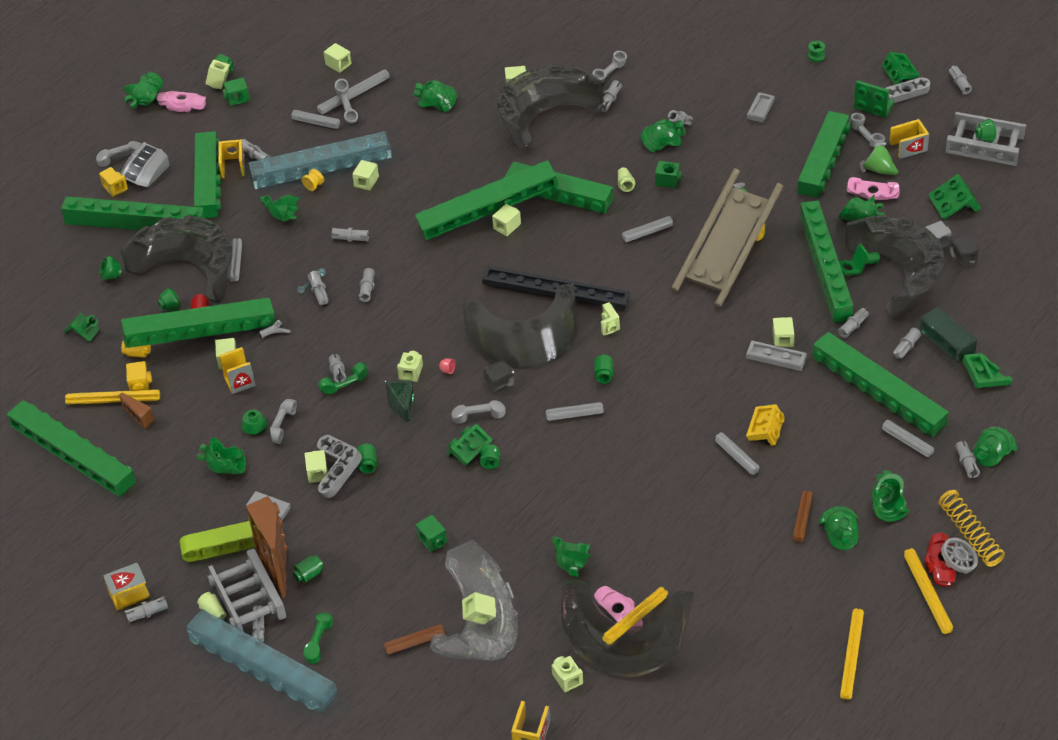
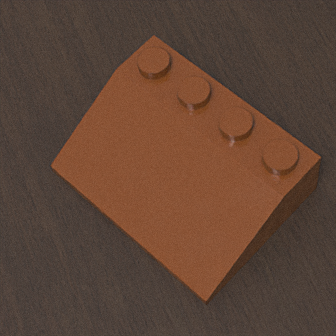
(269, 541)

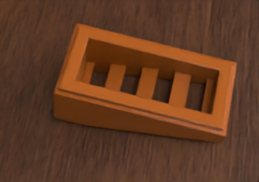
(138, 410)

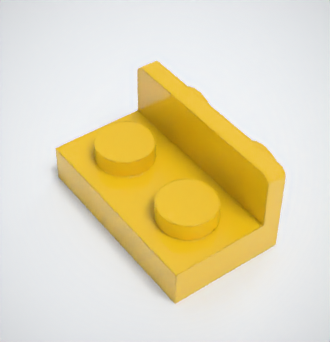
(766, 424)

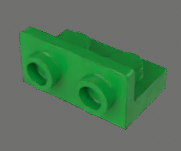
(899, 67)
(469, 444)

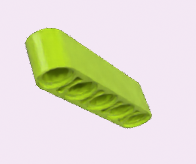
(216, 542)

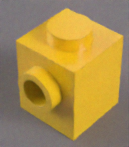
(138, 376)

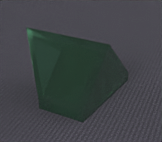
(400, 397)

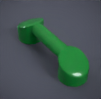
(359, 371)
(311, 650)

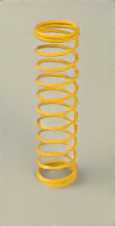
(992, 563)

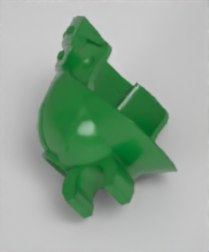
(144, 91)
(436, 94)
(662, 133)
(283, 208)
(859, 209)
(993, 445)
(222, 459)
(888, 498)
(841, 527)
(571, 556)

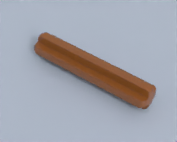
(802, 516)
(412, 639)

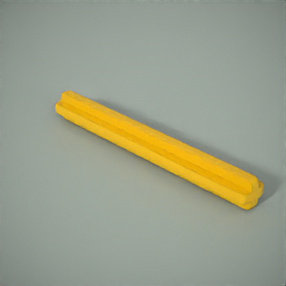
(110, 397)
(928, 591)
(635, 615)
(852, 654)

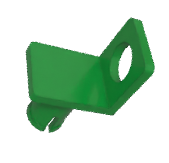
(859, 260)
(84, 326)

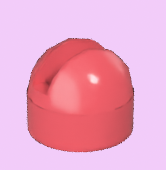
(447, 366)

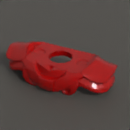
(941, 572)

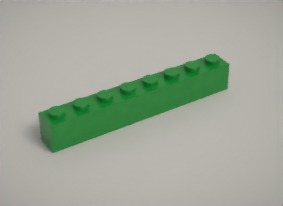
(486, 200)
(121, 213)
(826, 261)
(197, 322)
(880, 384)
(71, 448)

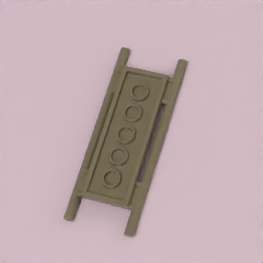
(729, 239)

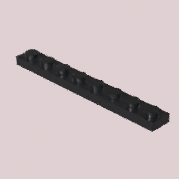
(547, 286)

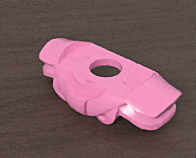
(172, 103)
(885, 191)
(608, 598)

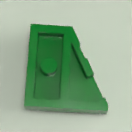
(984, 372)

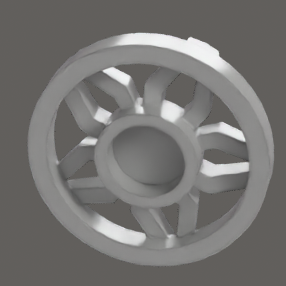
(959, 555)

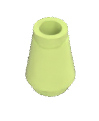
(625, 180)
(211, 605)

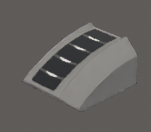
(145, 165)

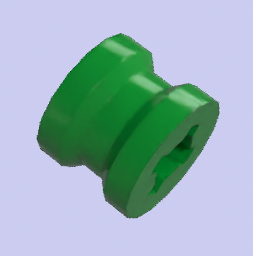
(816, 51)
(490, 456)

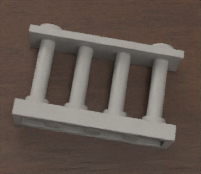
(984, 150)
(259, 577)

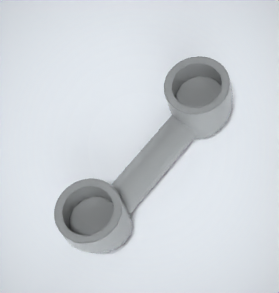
(618, 61)
(341, 89)
(857, 122)
(103, 157)
(287, 407)
(496, 409)

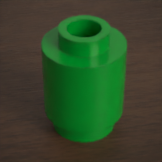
(603, 368)
(369, 460)
(307, 568)

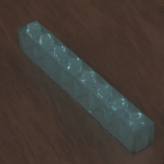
(322, 158)
(261, 661)

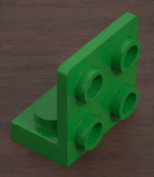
(872, 99)
(953, 196)

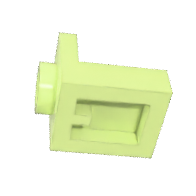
(610, 320)

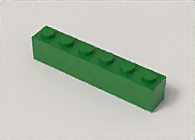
(823, 154)
(206, 173)
(574, 191)

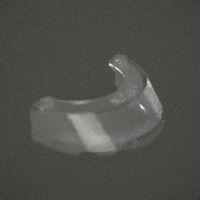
(479, 573)

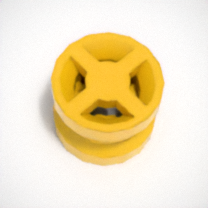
(312, 179)

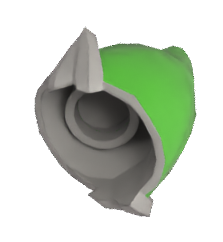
(879, 161)

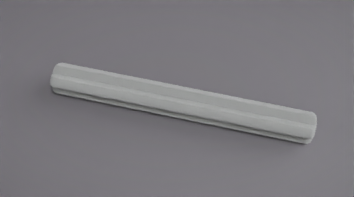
(354, 91)

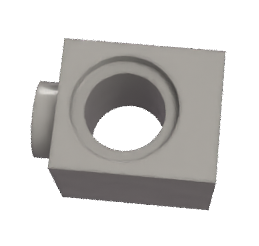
(941, 232)

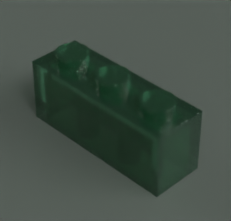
(947, 334)

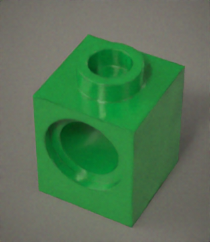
(236, 91)
(668, 174)
(431, 533)

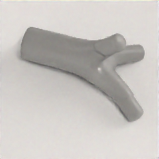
(274, 329)

